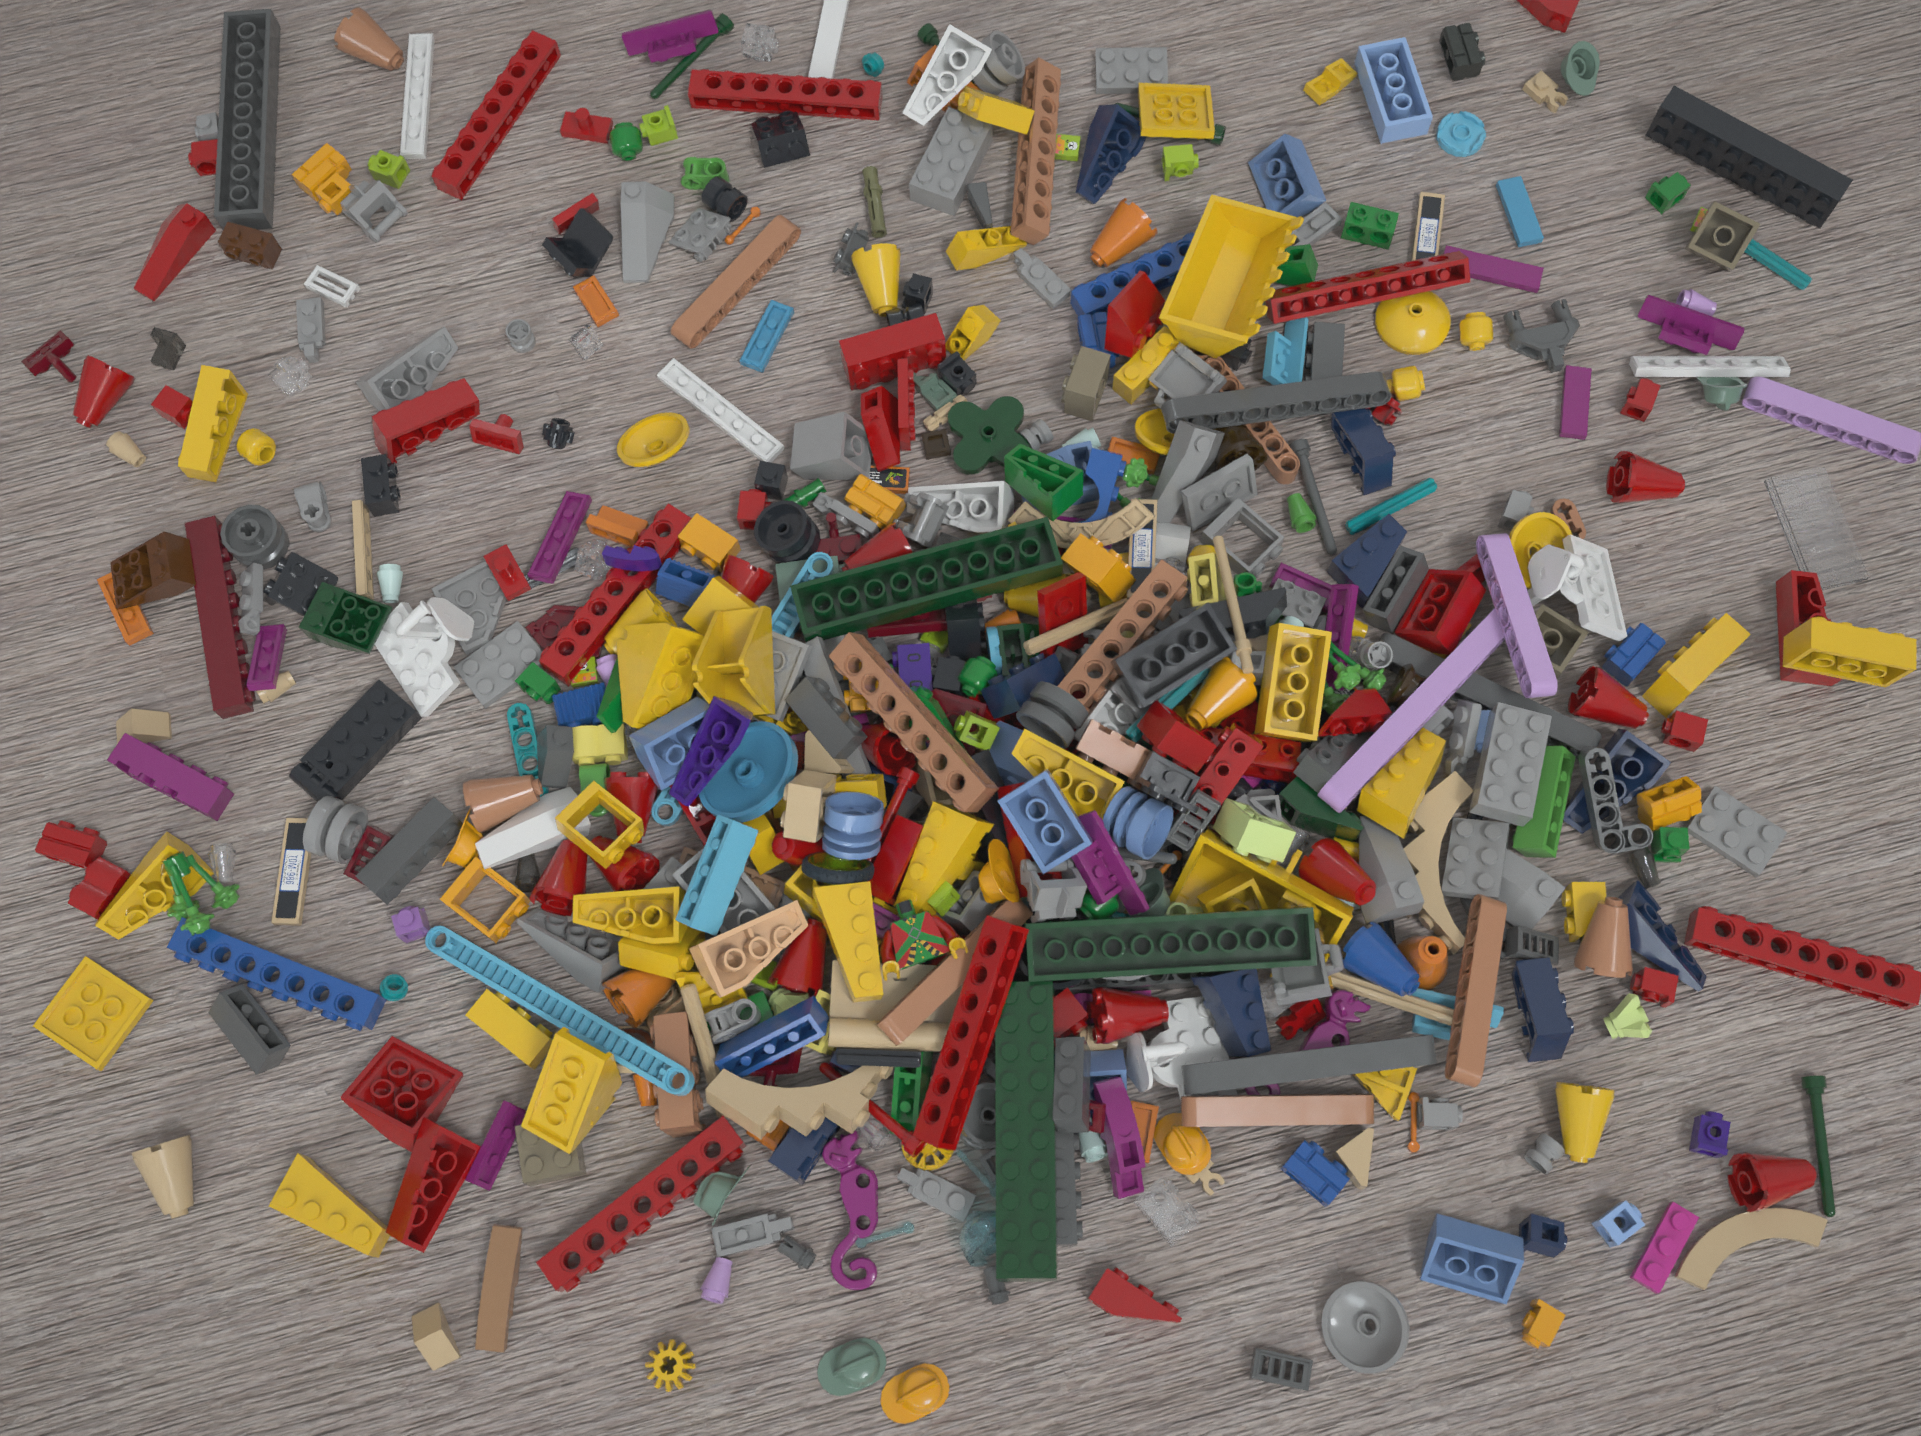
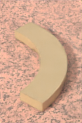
(1107, 530)
(1744, 1229)

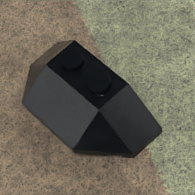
(1256, 610)

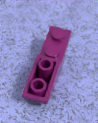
(1121, 1138)

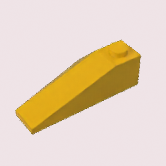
(1081, 781)
(149, 889)
(634, 914)

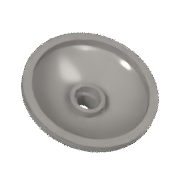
(1348, 1331)

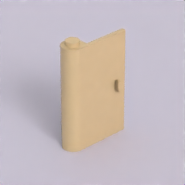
(855, 1023)

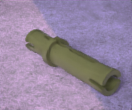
(873, 193)

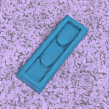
(1519, 211)
(766, 336)

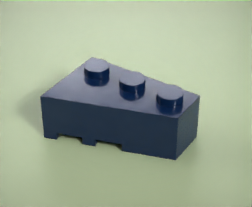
(1366, 446)
(1368, 557)
(1008, 693)
(1542, 1008)
(1237, 1010)
(799, 1154)

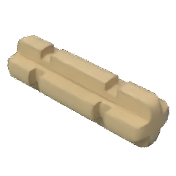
(941, 415)

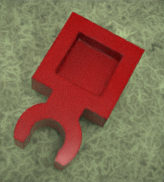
(1302, 1016)

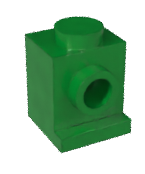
(1668, 192)
(538, 684)
(1670, 844)

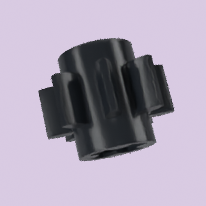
(558, 433)

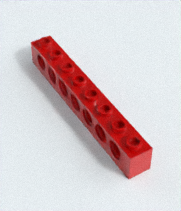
(782, 93)
(496, 115)
(1368, 287)
(567, 667)
(1905, 981)
(970, 1033)
(555, 1262)

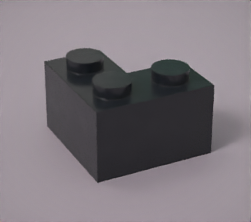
(964, 629)

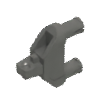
(1545, 341)

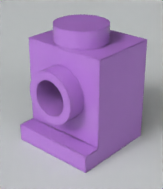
(411, 923)

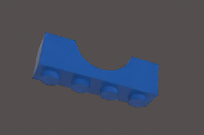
(1103, 469)

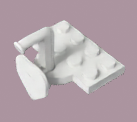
(1584, 578)
(420, 649)
(1186, 1041)

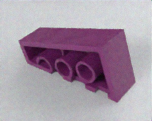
(171, 776)

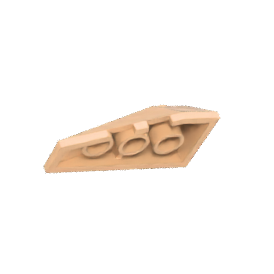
(742, 952)

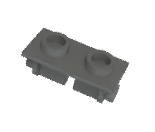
(853, 240)

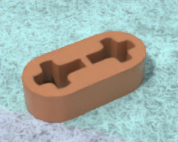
(1572, 518)

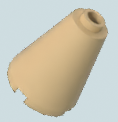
(168, 1174)

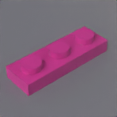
(1664, 1247)

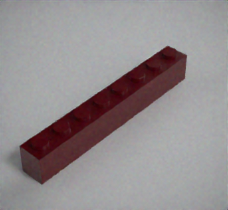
(219, 619)

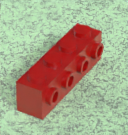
(1273, 762)
(1226, 764)

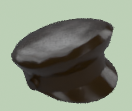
(1404, 686)

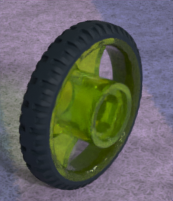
(836, 870)

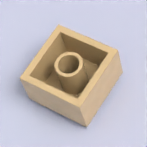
(806, 805)

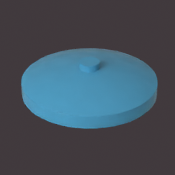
(753, 775)

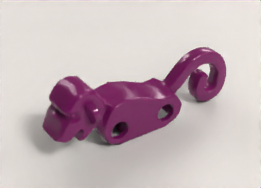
(1339, 1011)
(858, 1202)

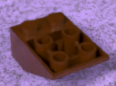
(153, 571)

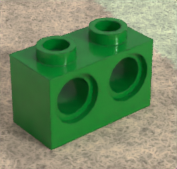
(1369, 225)

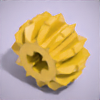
(661, 1361)

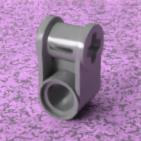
(313, 506)
(730, 1020)

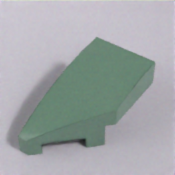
(934, 390)

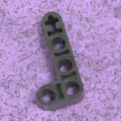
(1607, 797)

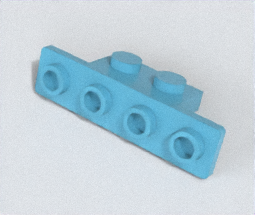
(1286, 353)
(1439, 1030)

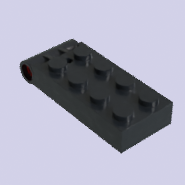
(355, 744)

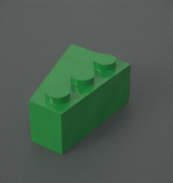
(1043, 480)

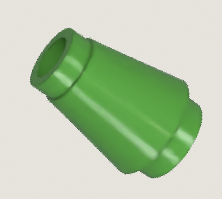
(1300, 514)

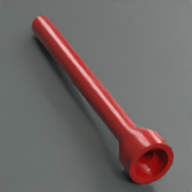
(905, 781)
(911, 1144)

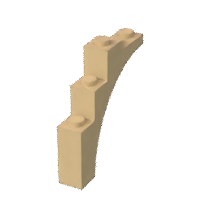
(1424, 851)
(802, 1108)

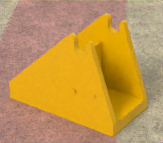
(738, 660)
(655, 670)
(571, 1091)

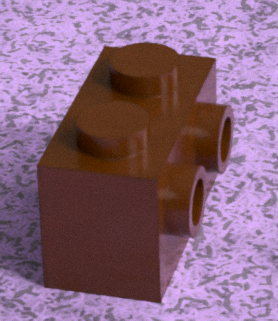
(249, 245)

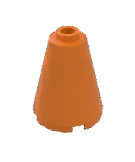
(1122, 234)
(1428, 958)
(636, 994)

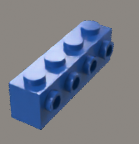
(773, 1038)

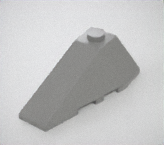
(644, 225)
(408, 372)
(1186, 463)
(1388, 866)
(1526, 891)
(582, 952)

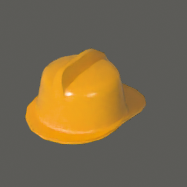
(464, 848)
(997, 876)
(1183, 1147)
(914, 1393)

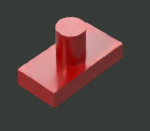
(586, 126)
(564, 219)
(498, 434)
(507, 572)

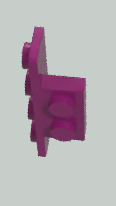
(670, 37)
(1689, 327)
(1105, 869)

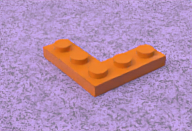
(130, 620)

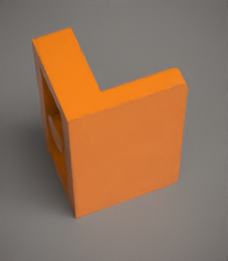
(616, 526)

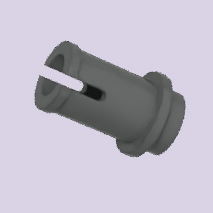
(797, 1253)
(996, 1289)

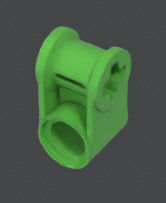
(702, 172)
(595, 773)

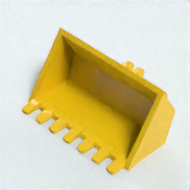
(1228, 275)
(1215, 862)

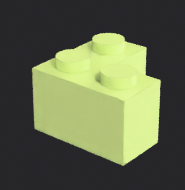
(1253, 832)

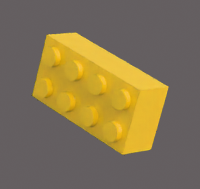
(1849, 652)
(1293, 682)

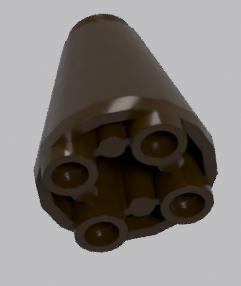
(1237, 443)

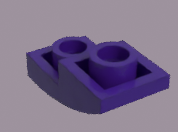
(638, 560)

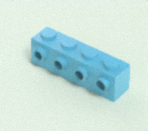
(716, 875)

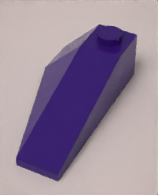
(712, 746)

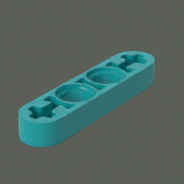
(523, 753)

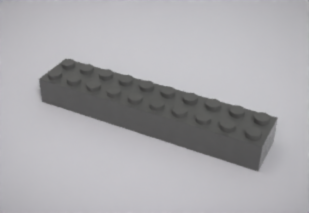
(247, 119)

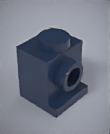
(1543, 1235)

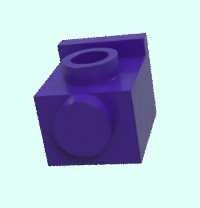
(1701, 1138)

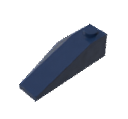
(1110, 145)
(1634, 770)
(1657, 940)

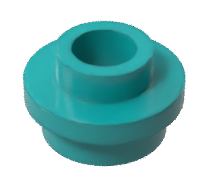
(873, 64)
(393, 981)

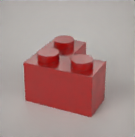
(1175, 737)

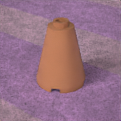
(367, 41)
(499, 798)
(1607, 941)

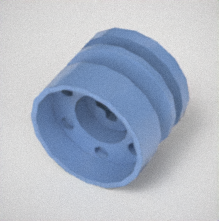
(1138, 822)
(852, 825)

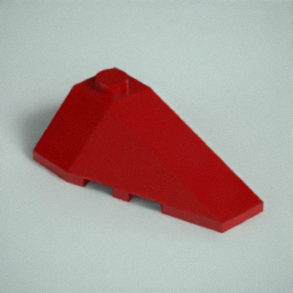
(174, 246)

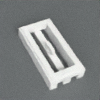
(347, 295)

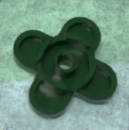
(985, 433)

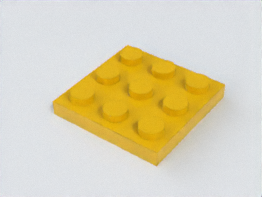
(1175, 110)
(93, 1013)

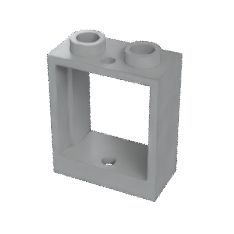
(1258, 525)

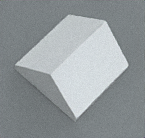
(1172, 541)

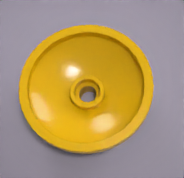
(1410, 331)
(1152, 432)
(653, 440)
(1533, 534)

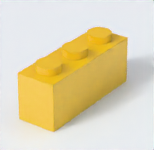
(1133, 376)
(511, 1028)

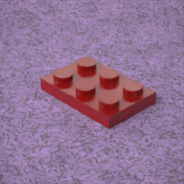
(906, 405)
(1060, 605)

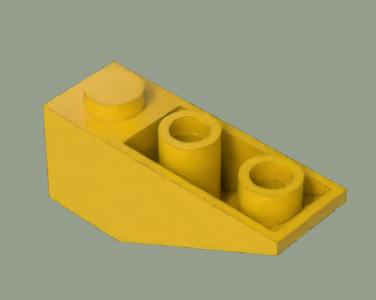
(981, 246)

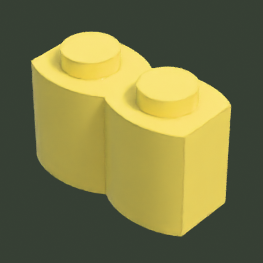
(598, 744)

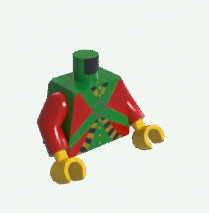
(916, 940)

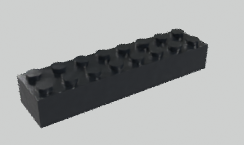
(1748, 157)

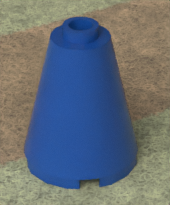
(1379, 960)

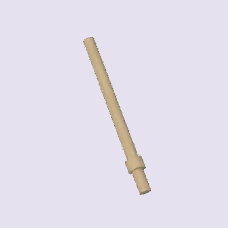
(1242, 643)

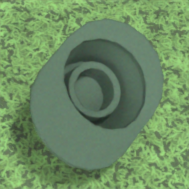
(1581, 68)
(1722, 390)
(1154, 893)
(714, 1192)
(851, 1366)

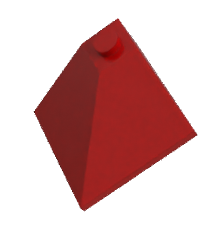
(400, 1090)

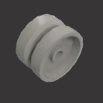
(1002, 66)
(334, 829)

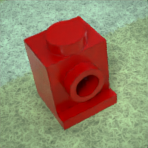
(1640, 399)
(1655, 986)

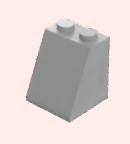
(830, 448)

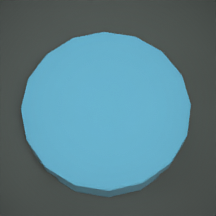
(1461, 134)
(993, 648)

